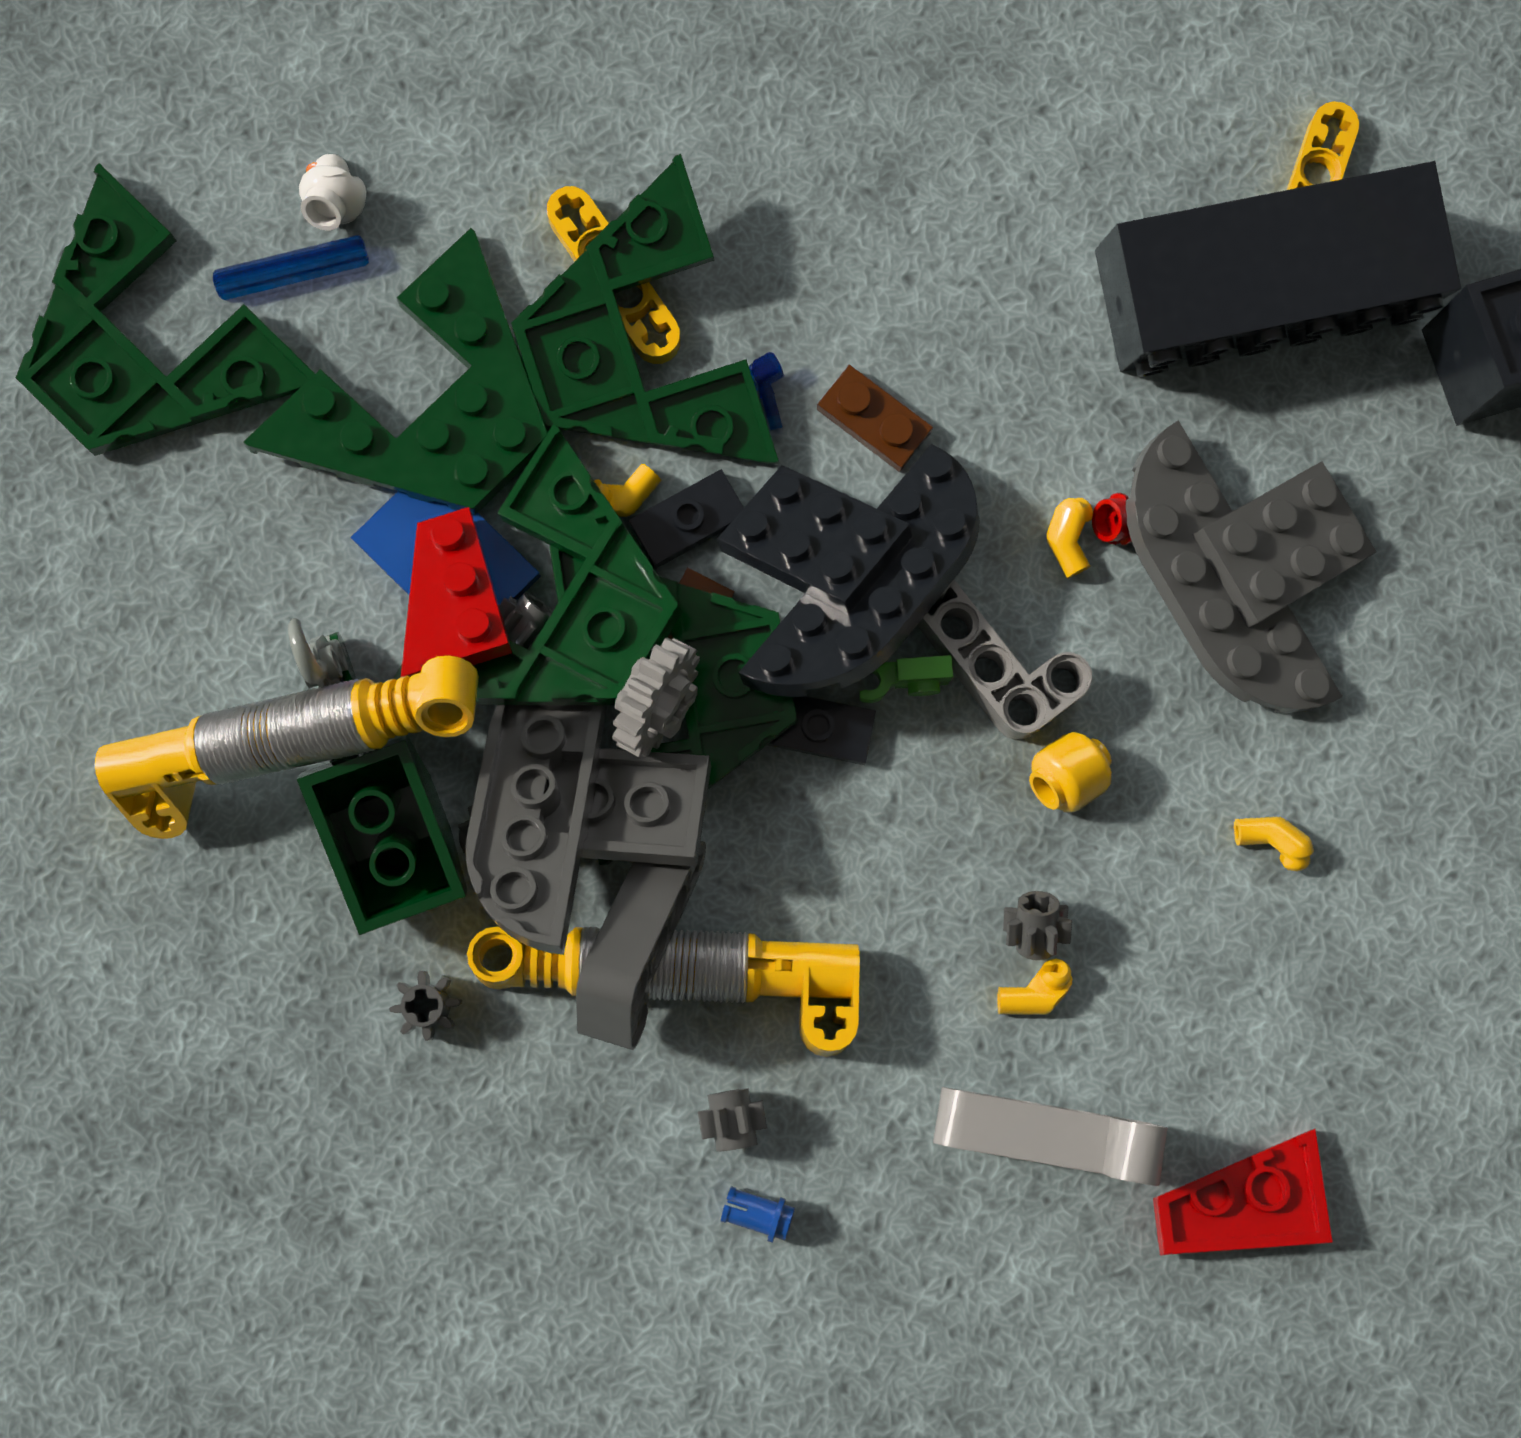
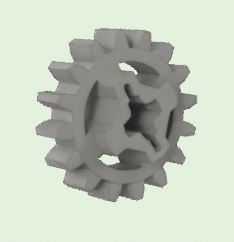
(656, 697)

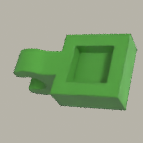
(920, 675)

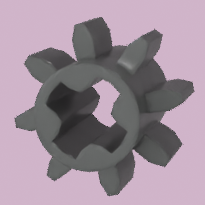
(524, 618)
(1037, 925)
(415, 994)
(732, 1119)

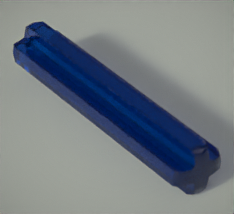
(290, 267)

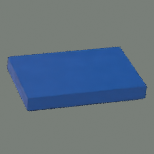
(391, 543)

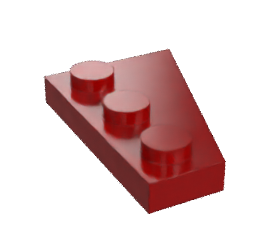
(451, 596)
(1251, 1204)

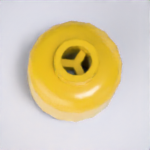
(1071, 772)

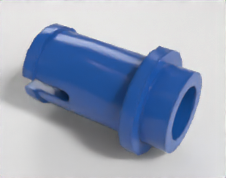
(762, 1214)

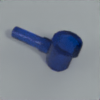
(764, 372)

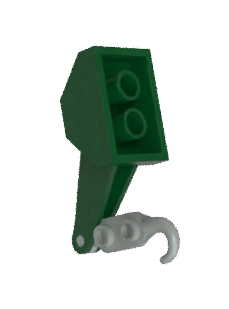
(377, 813)

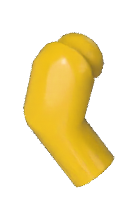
(1064, 534)
(1280, 834)
(1041, 994)

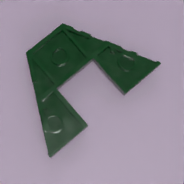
(583, 356)
(100, 379)
(465, 440)
(608, 612)
(727, 717)

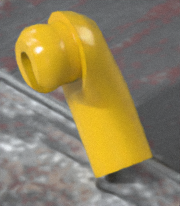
(629, 497)

